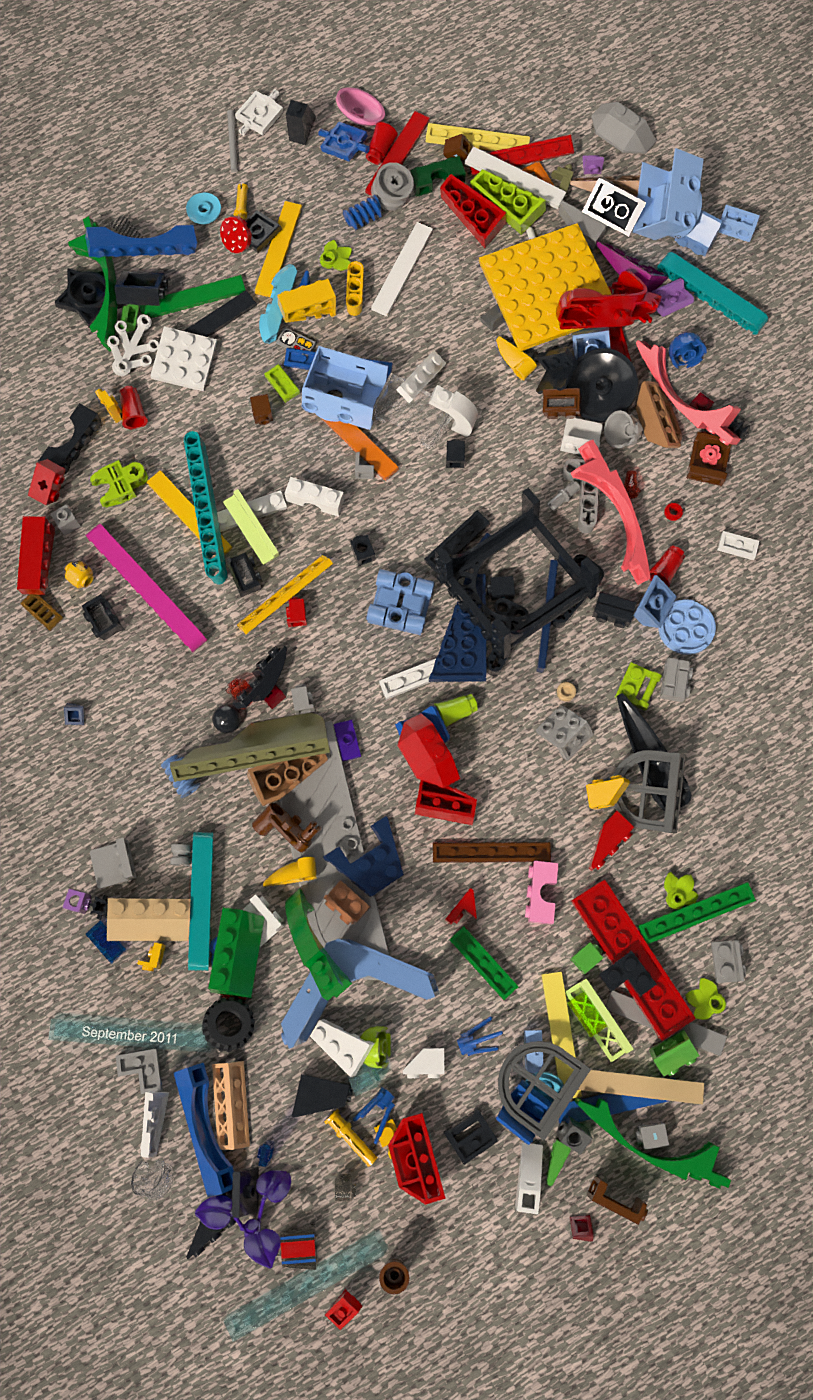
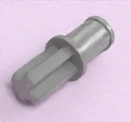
(564, 495)

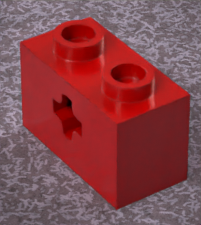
(46, 482)

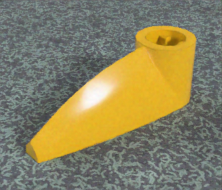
(518, 361)
(299, 871)

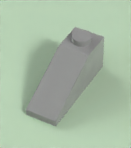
(591, 228)

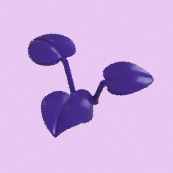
(258, 1244)

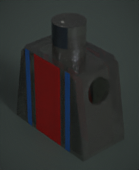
(299, 1247)

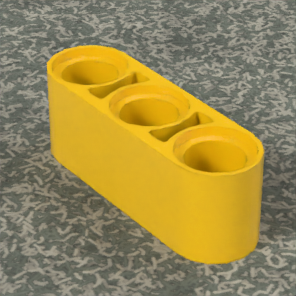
(355, 281)

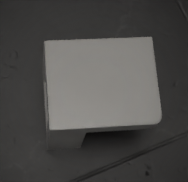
(363, 469)

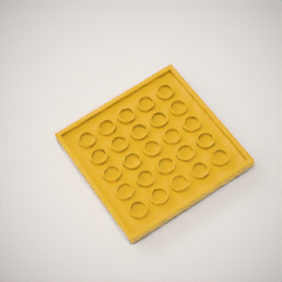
(532, 278)

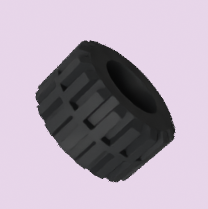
(234, 1007)

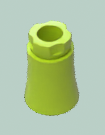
(456, 708)

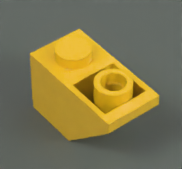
(606, 793)

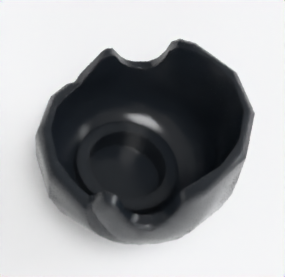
(226, 718)

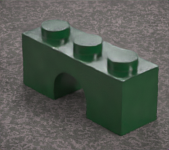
(426, 174)

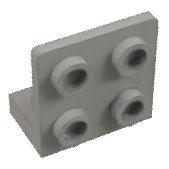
(565, 731)
(113, 864)

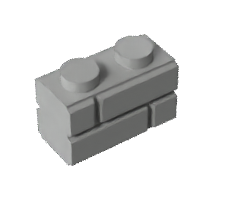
(675, 680)

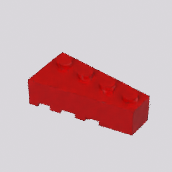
(473, 210)

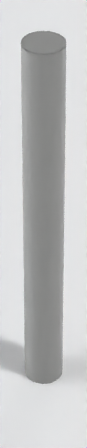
(232, 141)

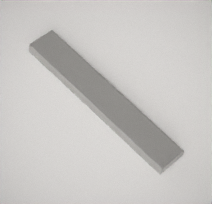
(699, 1036)

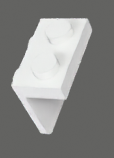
(579, 432)
(272, 920)

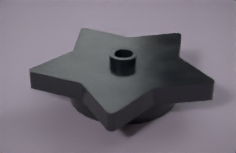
(84, 294)

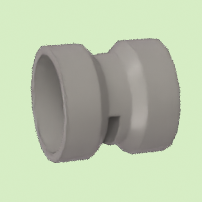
(180, 854)

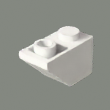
(427, 1061)

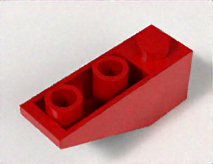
(610, 835)

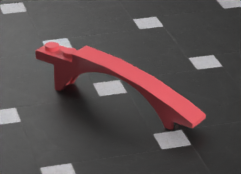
(714, 421)
(598, 474)

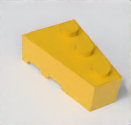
(308, 301)

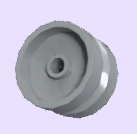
(392, 186)

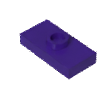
(347, 740)

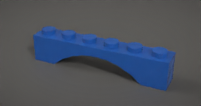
(104, 242)
(213, 1165)

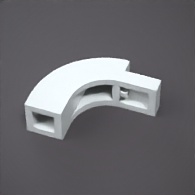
(458, 407)

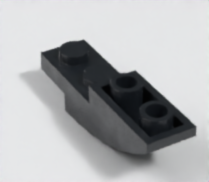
(266, 676)

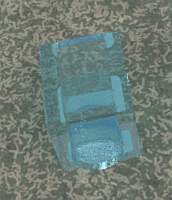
(364, 1080)

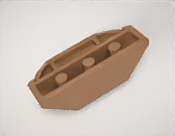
(657, 416)

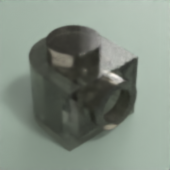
(344, 1188)

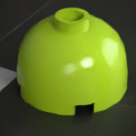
(382, 1046)

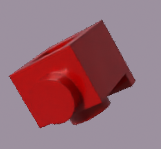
(296, 612)

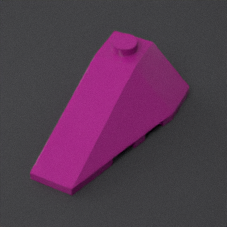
(647, 274)

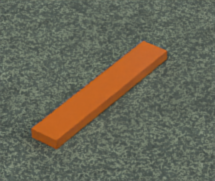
(368, 450)

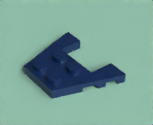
(375, 868)

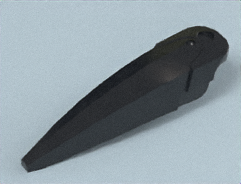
(644, 738)

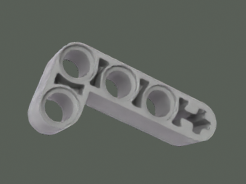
(585, 497)

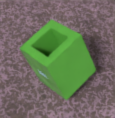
(587, 957)

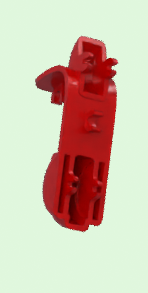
(591, 309)

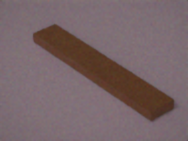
(491, 852)

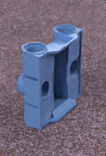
(414, 603)

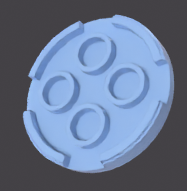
(688, 627)

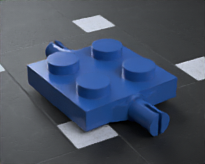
(344, 141)

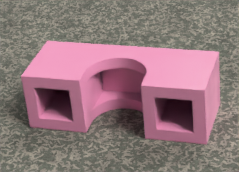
(538, 910)

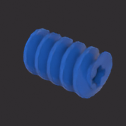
(362, 212)

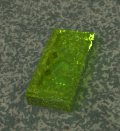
(587, 1014)

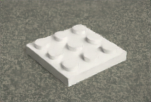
(183, 359)

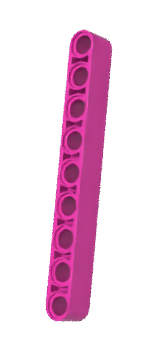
(146, 587)

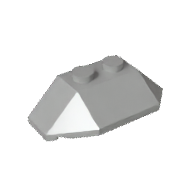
(623, 128)

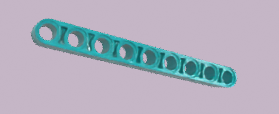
(195, 448)

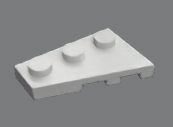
(153, 1121)

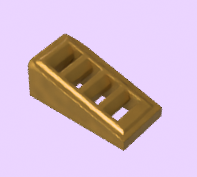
(30, 599)

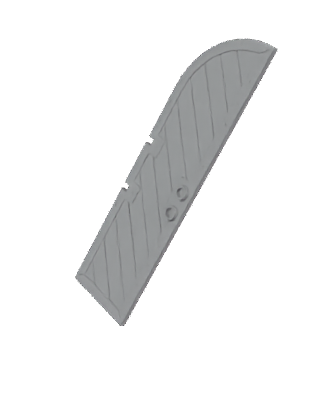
(327, 800)

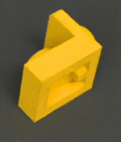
(156, 955)

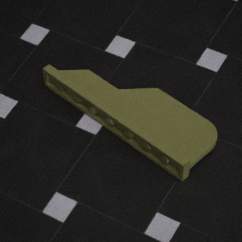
(256, 746)

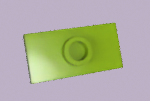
(282, 383)

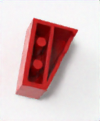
(445, 804)

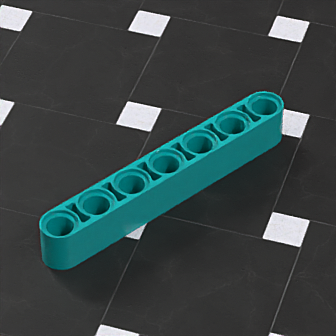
(713, 292)
(200, 901)

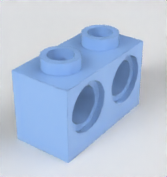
(738, 223)

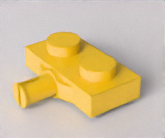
(110, 404)

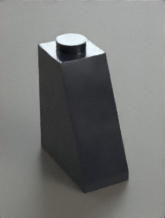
(299, 121)
(320, 1095)

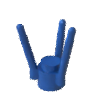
(468, 1044)
(382, 1100)

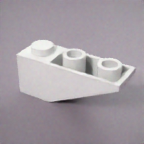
(529, 1179)

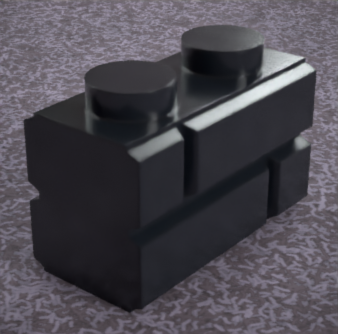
(614, 610)

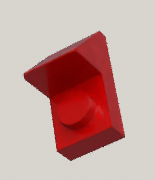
(467, 904)
(343, 1309)

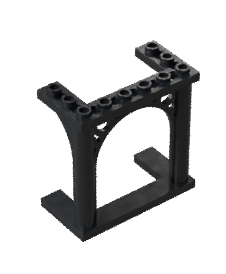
(453, 567)

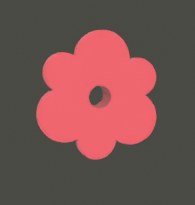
(712, 460)

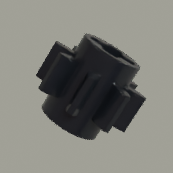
(96, 905)

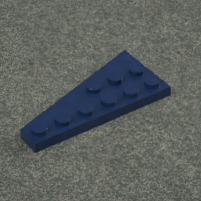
(463, 646)

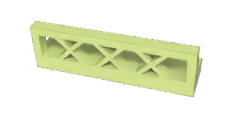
(251, 527)
(612, 1026)

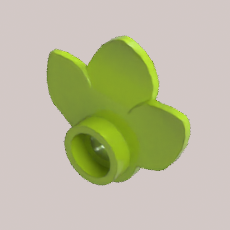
(338, 255)
(679, 887)
(703, 998)

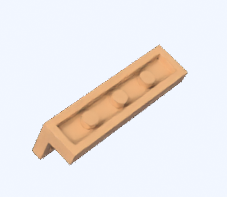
(233, 1105)

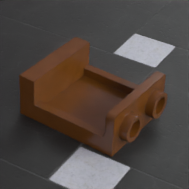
(708, 473)
(596, 1194)

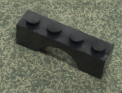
(85, 423)

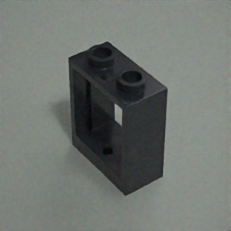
(141, 288)

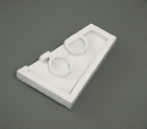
(344, 1048)

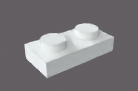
(738, 545)

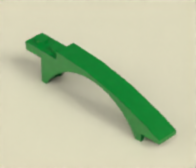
(107, 316)
(325, 972)
(697, 1163)

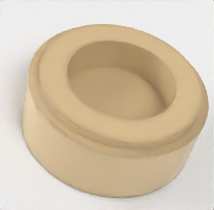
(566, 691)

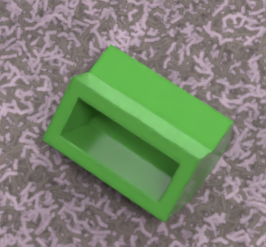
(129, 316)

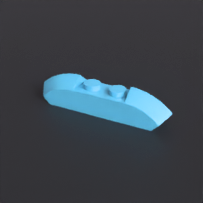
(271, 321)

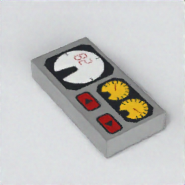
(293, 340)

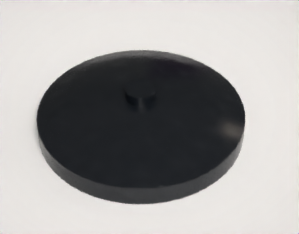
(606, 383)

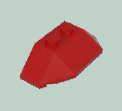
(427, 752)
(415, 1160)

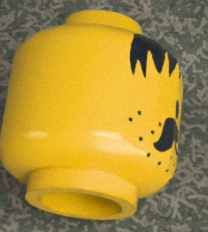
(79, 574)

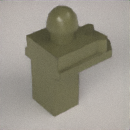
(564, 175)

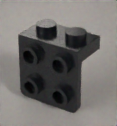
(559, 368)

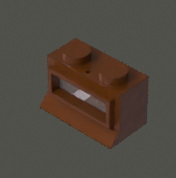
(562, 403)

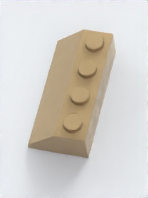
(148, 919)

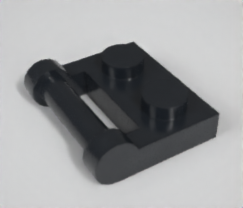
(475, 1142)

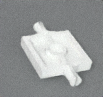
(259, 112)

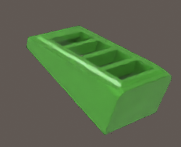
(557, 1158)

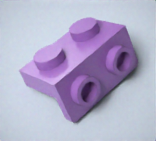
(673, 297)

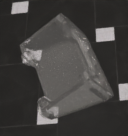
(414, 417)

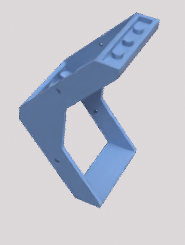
(356, 962)

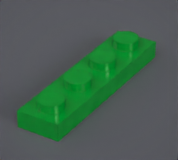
(483, 963)

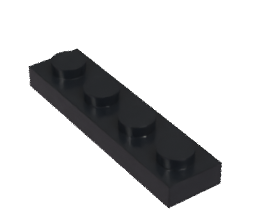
(460, 537)

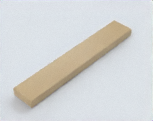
(643, 1087)

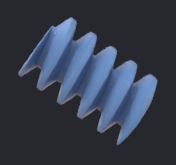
(185, 787)

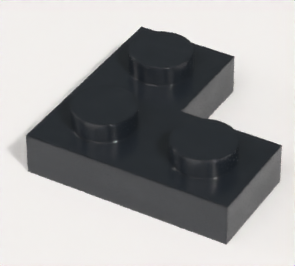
(628, 969)

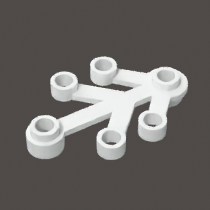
(131, 347)

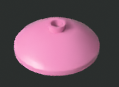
(360, 106)

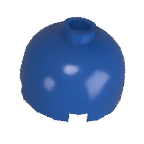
(690, 348)

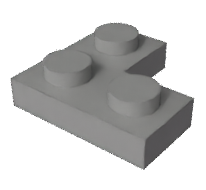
(146, 1065)

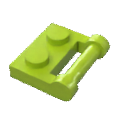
(632, 682)

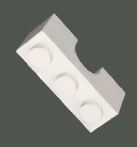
(304, 492)

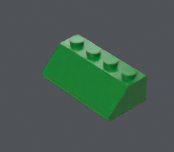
(236, 953)

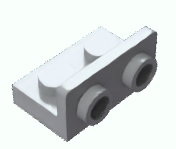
(728, 961)

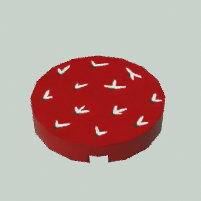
(235, 234)

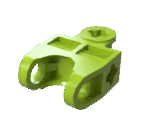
(128, 480)

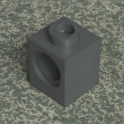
(578, 1141)

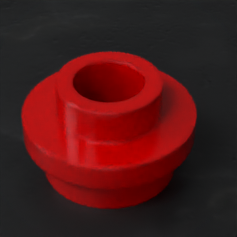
(673, 506)

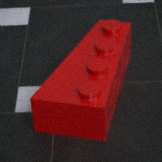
(35, 555)

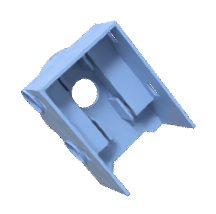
(673, 199)
(357, 387)

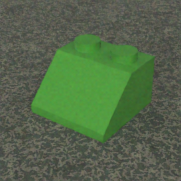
(674, 1053)

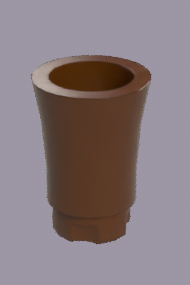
(394, 1284)

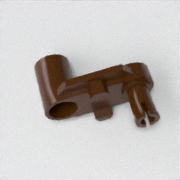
(288, 827)

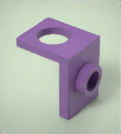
(592, 164)
(83, 903)

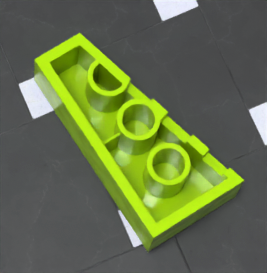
(520, 206)

